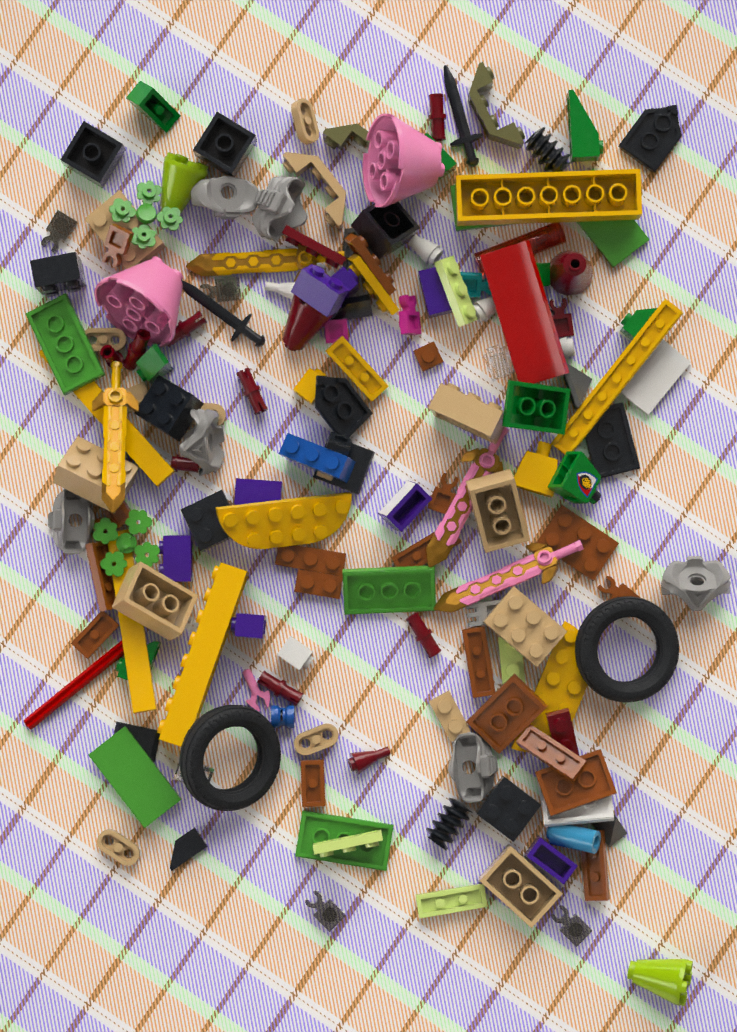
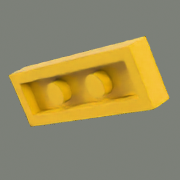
(372, 285)
(356, 368)

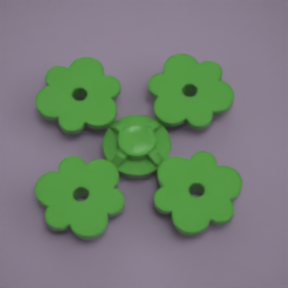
(146, 214)
(126, 542)

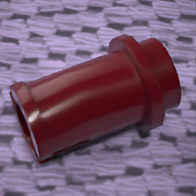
(111, 355)
(183, 464)

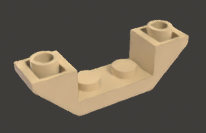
(299, 163)

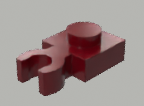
(562, 321)

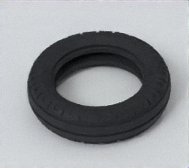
(666, 649)
(195, 745)

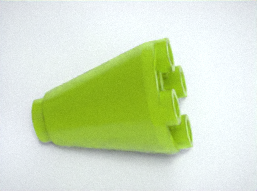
(178, 180)
(663, 977)

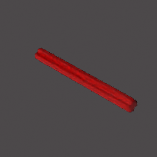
(74, 686)

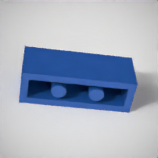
(317, 457)

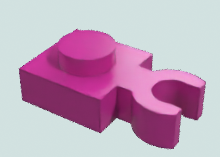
(409, 318)
(335, 329)

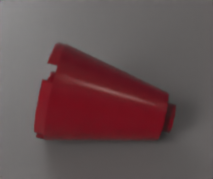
(570, 273)
(302, 324)

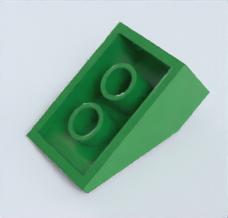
(536, 407)

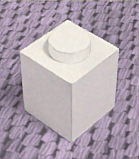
(296, 653)

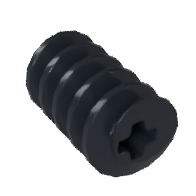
(547, 151)
(448, 823)

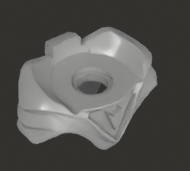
(208, 194)
(279, 207)
(203, 441)
(68, 538)
(695, 581)
(478, 784)

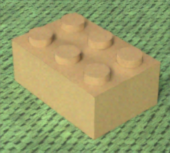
(100, 222)
(467, 412)
(82, 471)
(497, 510)
(155, 601)
(524, 626)
(520, 886)

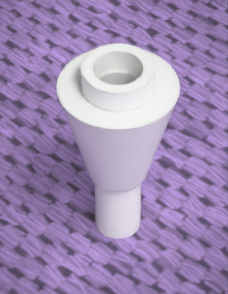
(283, 288)

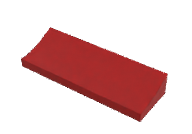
(524, 313)

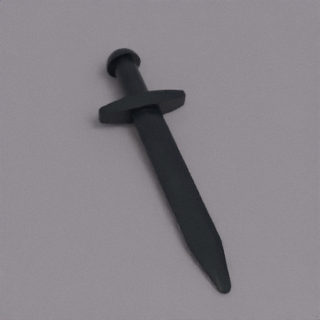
(466, 138)
(222, 313)

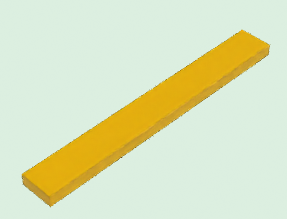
(618, 376)
(135, 444)
(134, 648)

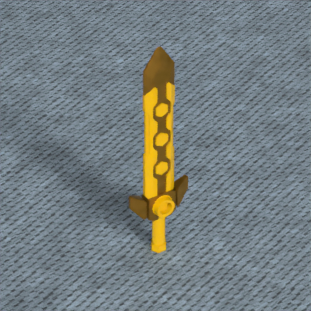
(254, 262)
(114, 437)

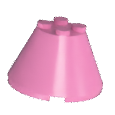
(399, 161)
(143, 299)

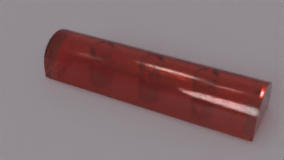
(540, 240)

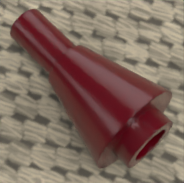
(362, 760)

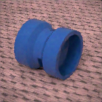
(288, 716)

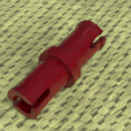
(437, 117)
(186, 327)
(136, 349)
(252, 391)
(423, 634)
(280, 688)

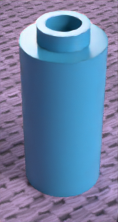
(574, 838)

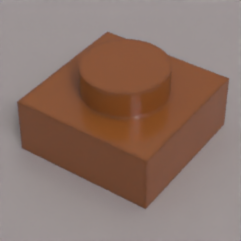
(428, 356)

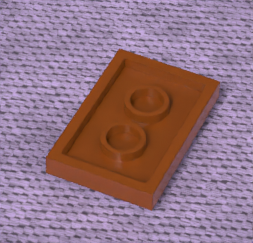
(569, 527)
(507, 713)
(590, 786)

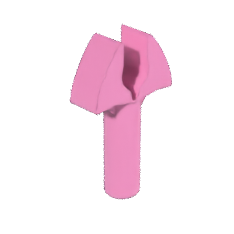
(254, 688)

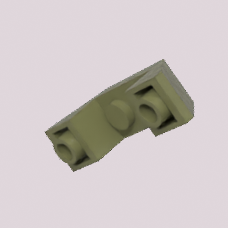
(340, 135)
(507, 135)

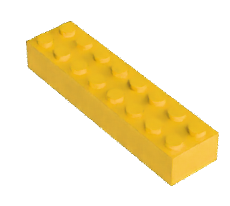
(548, 197)
(204, 653)

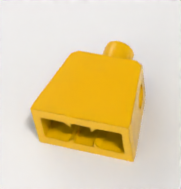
(537, 470)

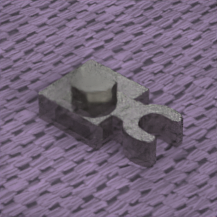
(60, 228)
(225, 289)
(327, 912)
(573, 928)

